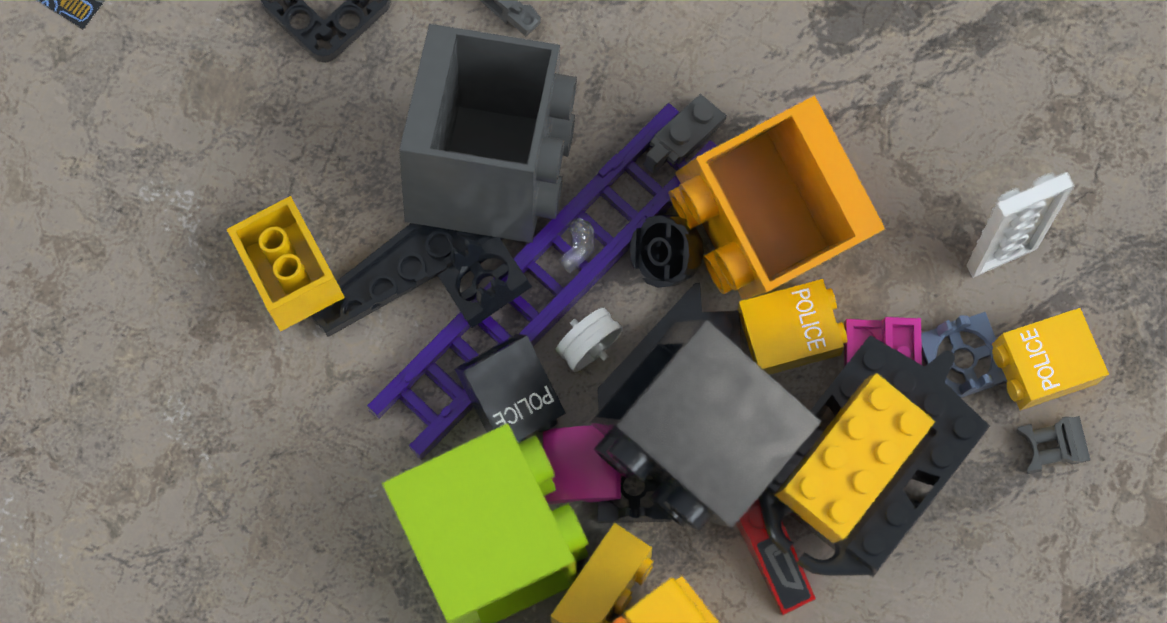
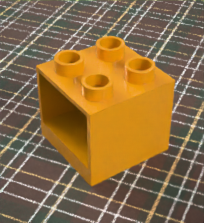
(775, 201)

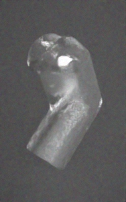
(583, 244)

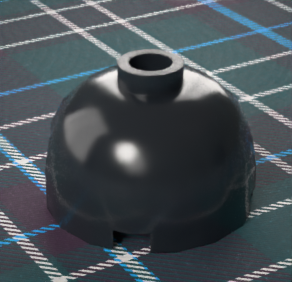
(666, 250)

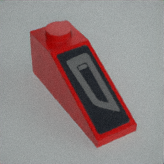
(781, 573)

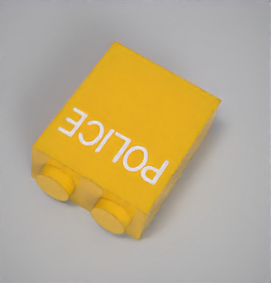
(792, 327)
(1049, 359)

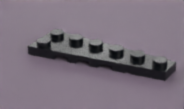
(391, 271)

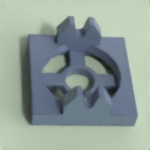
(978, 325)

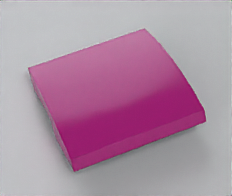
(896, 332)
(578, 468)

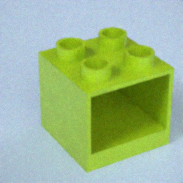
(487, 529)

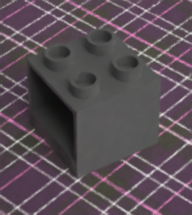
(486, 134)

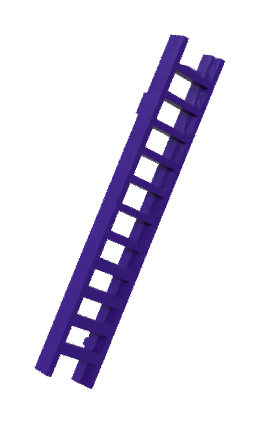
(565, 298)

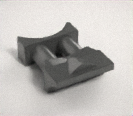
(1070, 440)

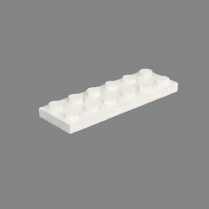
(1019, 223)

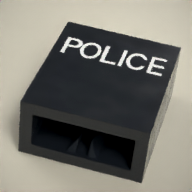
(511, 388)

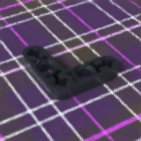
(321, 29)

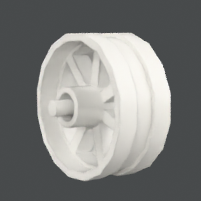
(589, 339)

